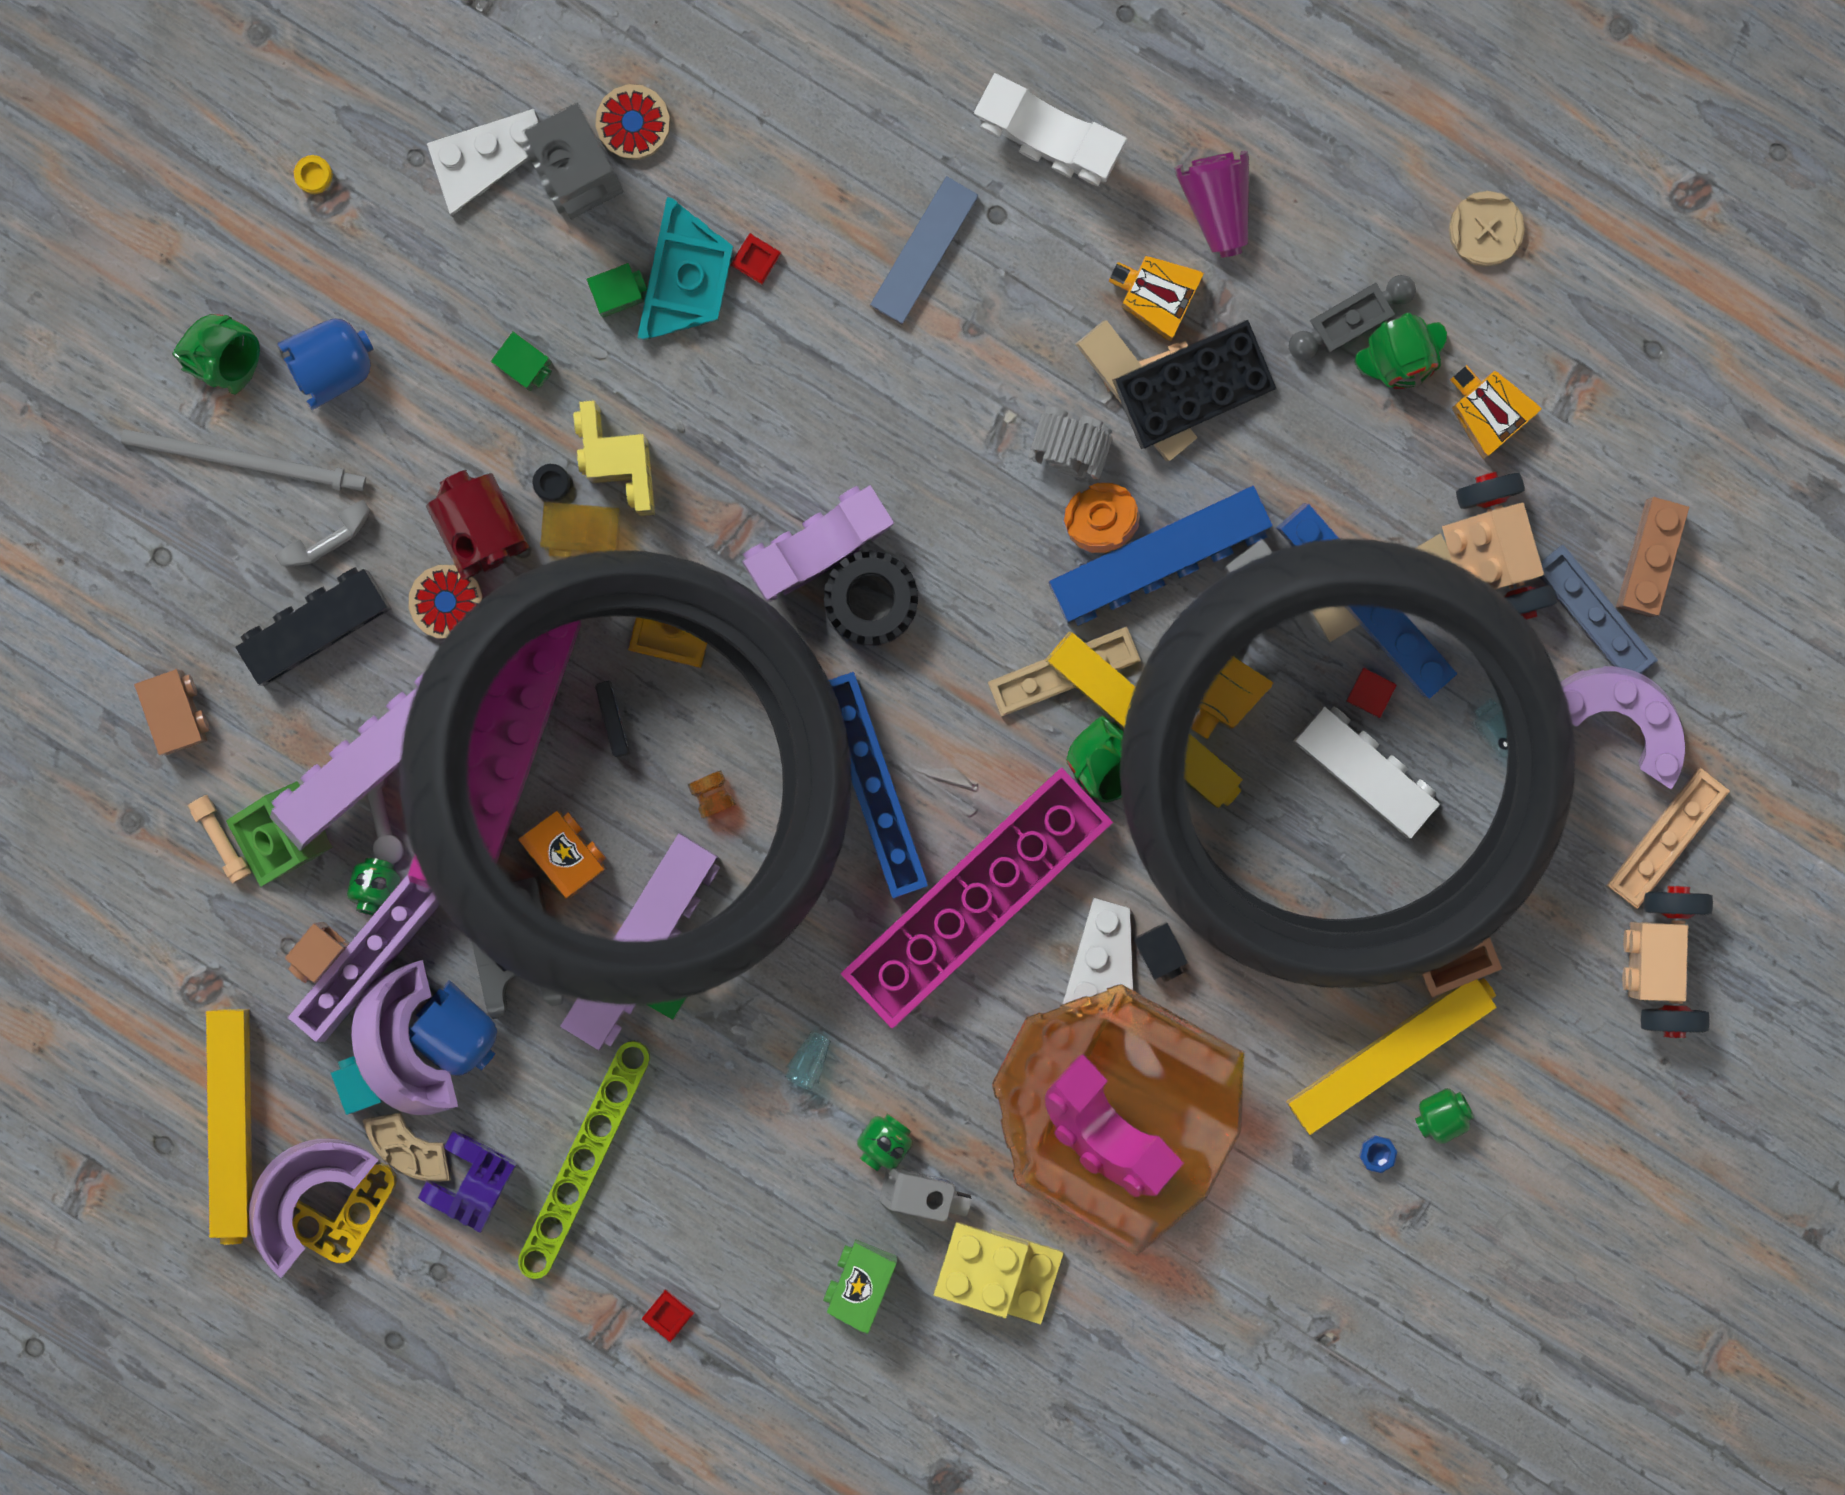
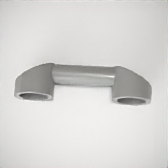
(353, 520)
(387, 846)

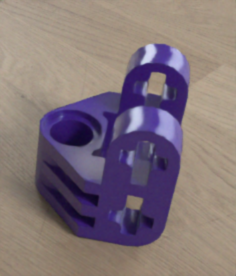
(480, 1186)

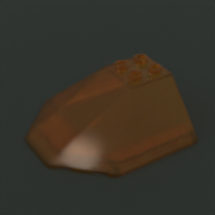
(1160, 1079)

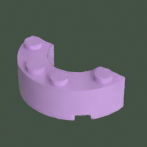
(820, 546)
(1644, 702)
(384, 1046)
(287, 1180)

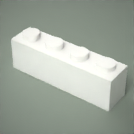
(1367, 772)

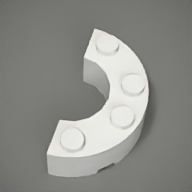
(1048, 132)

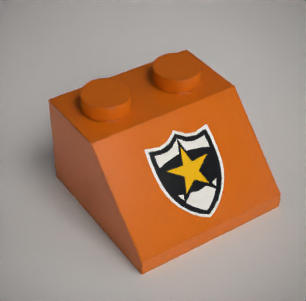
(564, 853)

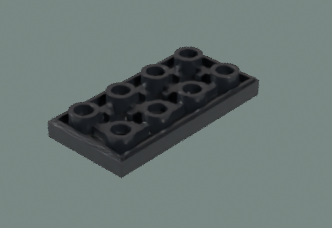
(1194, 384)

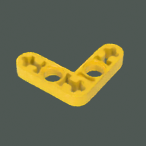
(344, 1224)

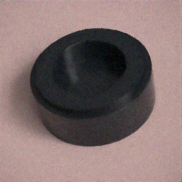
(551, 482)

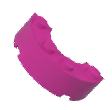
(1102, 1137)

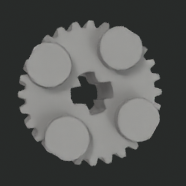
(1071, 444)

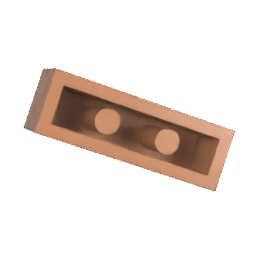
(1652, 557)

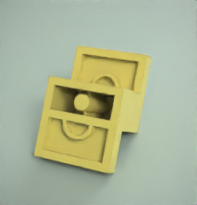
(614, 458)
(998, 1273)

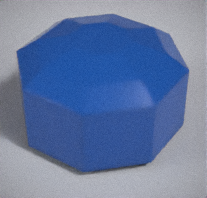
(1378, 1154)

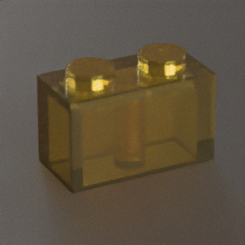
(579, 529)

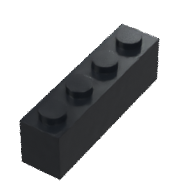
(312, 627)

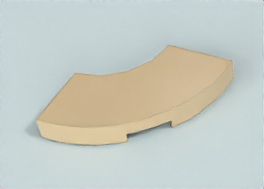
(405, 1150)

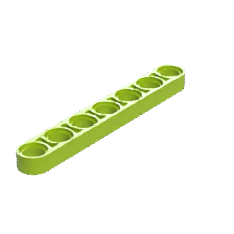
(583, 1178)

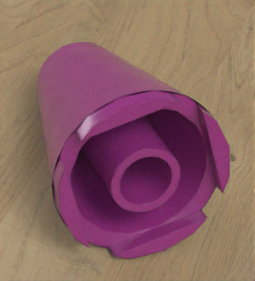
(1219, 199)

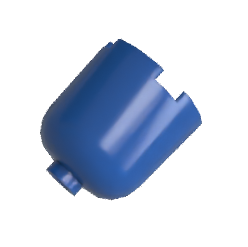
(327, 359)
(454, 1032)

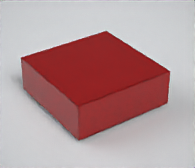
(756, 259)
(1371, 693)
(668, 1315)

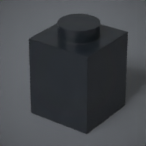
(1161, 952)

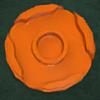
(1102, 518)

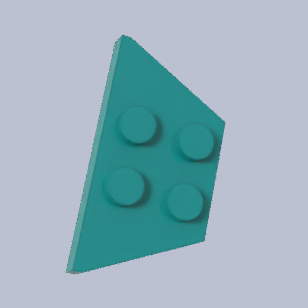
(685, 275)

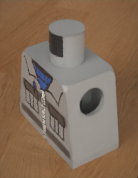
(908, 1190)

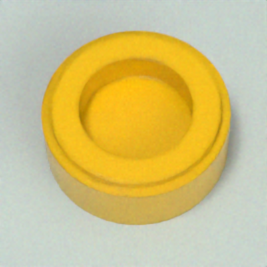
(313, 174)

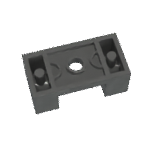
(571, 162)

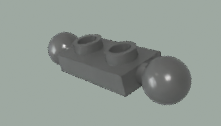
(1352, 317)

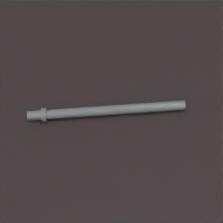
(270, 465)

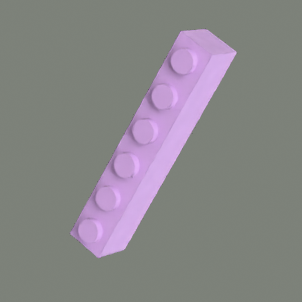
(345, 778)
(653, 917)
(364, 960)

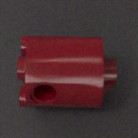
(475, 523)

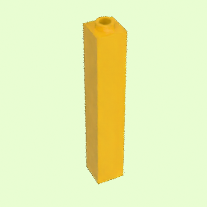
(1113, 695)
(1391, 1054)
(229, 1124)

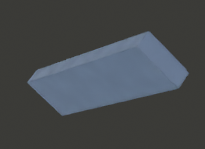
(924, 250)
(1595, 612)

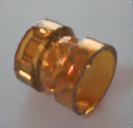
(715, 802)

